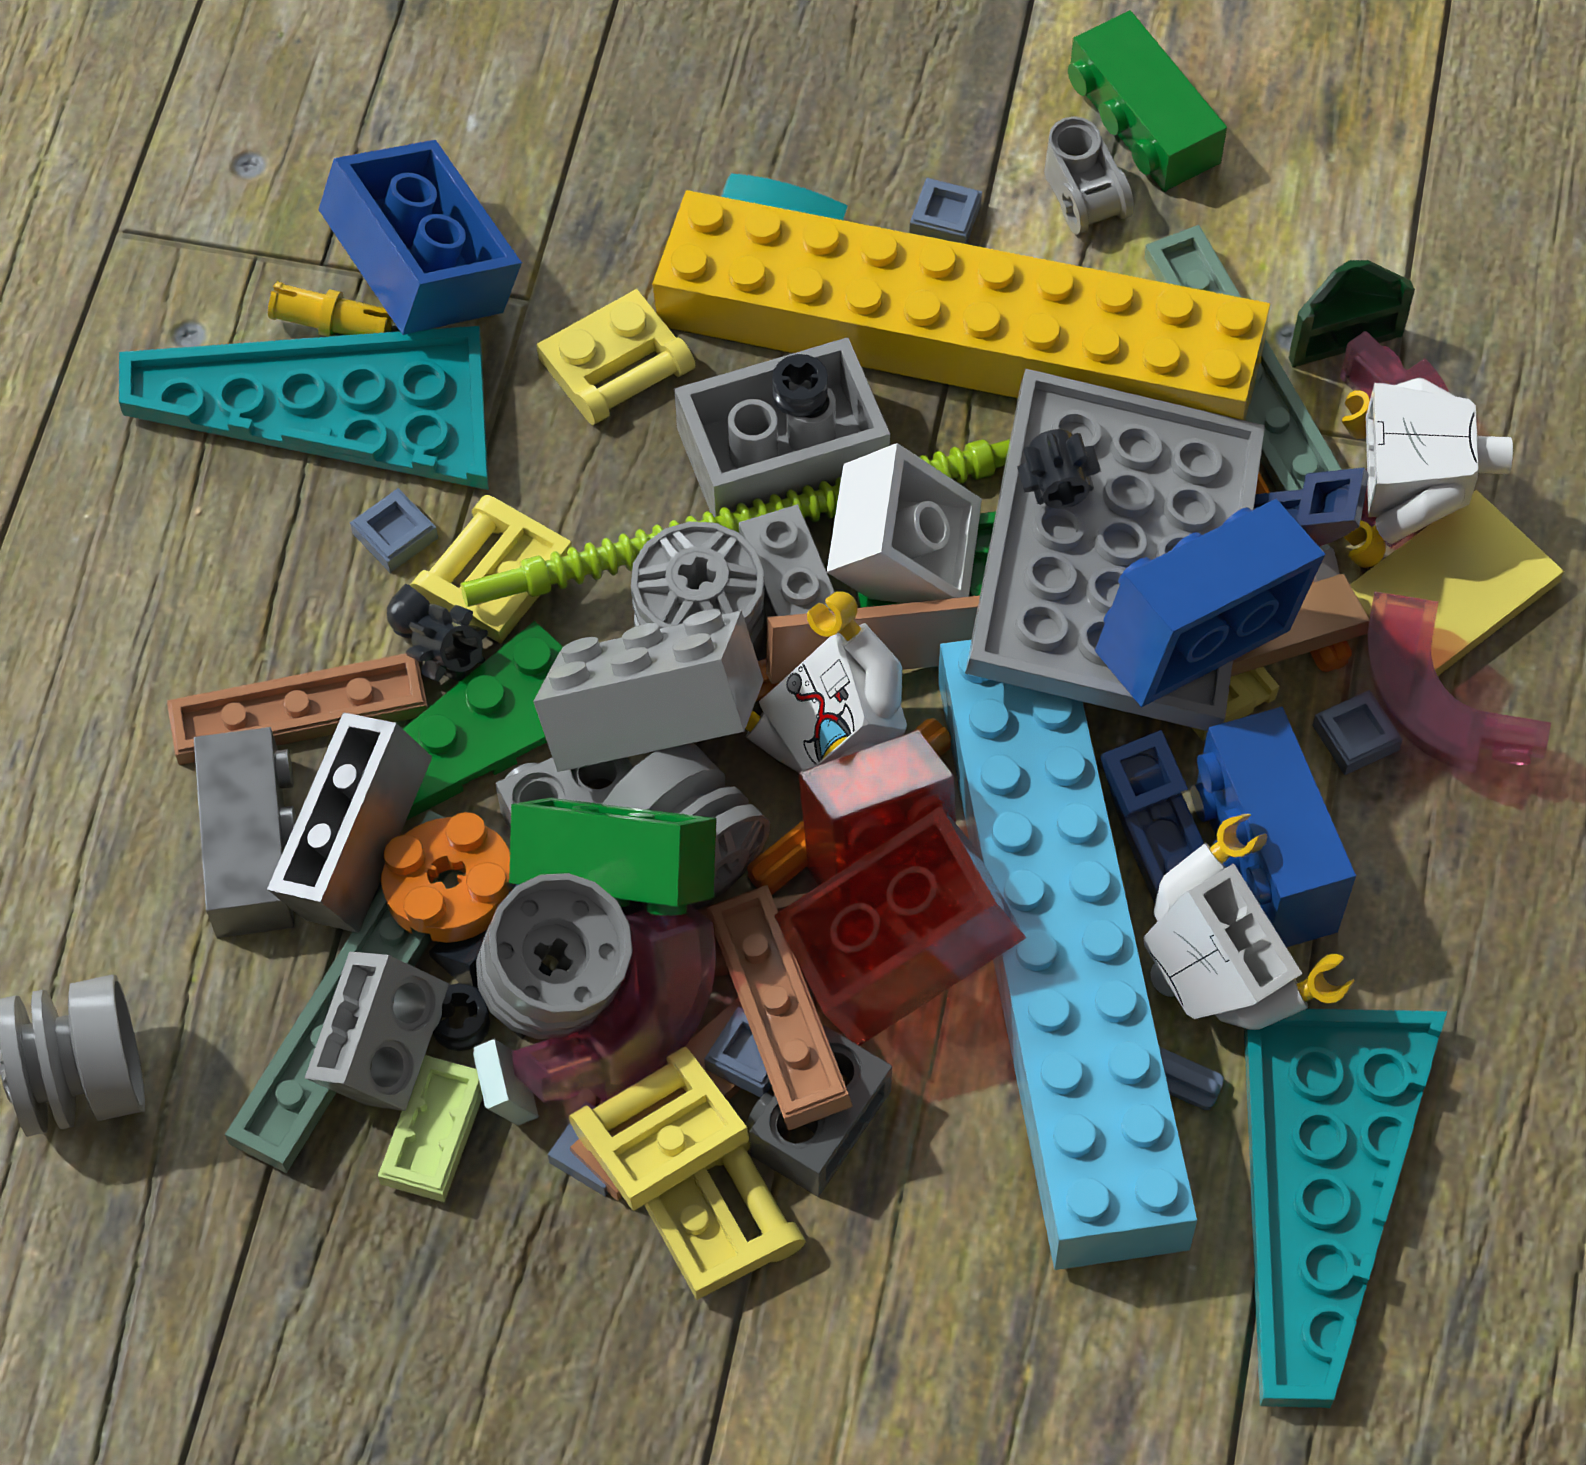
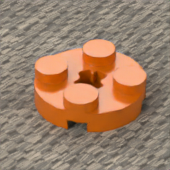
(440, 846)

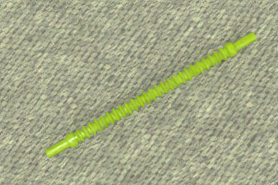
(537, 575)

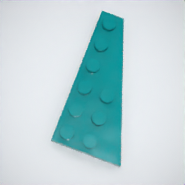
(352, 398)
(1326, 1149)

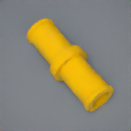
(327, 311)

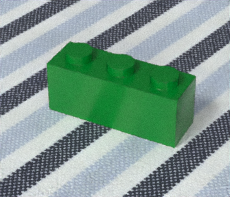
(1146, 101)
(622, 849)

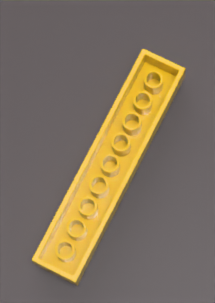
(951, 307)

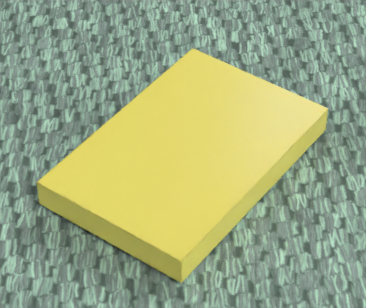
(1474, 568)

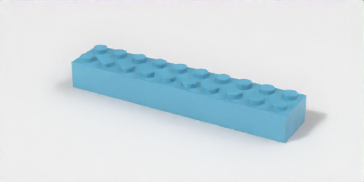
(1076, 984)

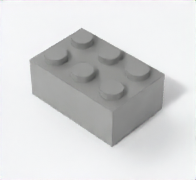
(752, 449)
(649, 689)

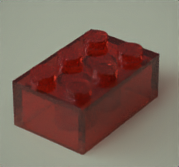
(898, 927)

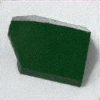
(1349, 302)

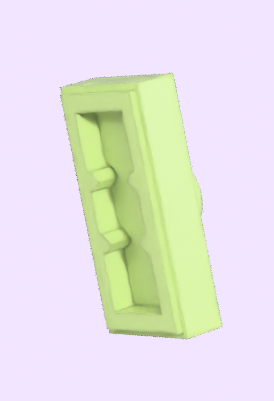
(432, 1130)

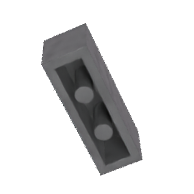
(348, 820)
(243, 828)

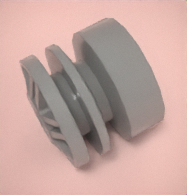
(699, 570)
(691, 784)
(559, 919)
(70, 1055)

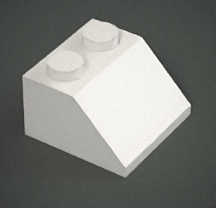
(903, 529)

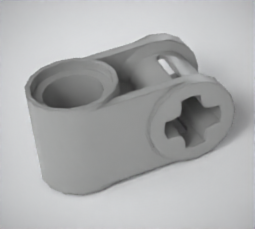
(1085, 184)

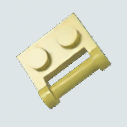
(605, 345)
(520, 540)
(667, 1142)
(705, 1234)

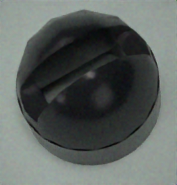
(405, 608)

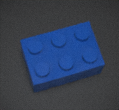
(419, 236)
(1207, 601)
(1303, 868)

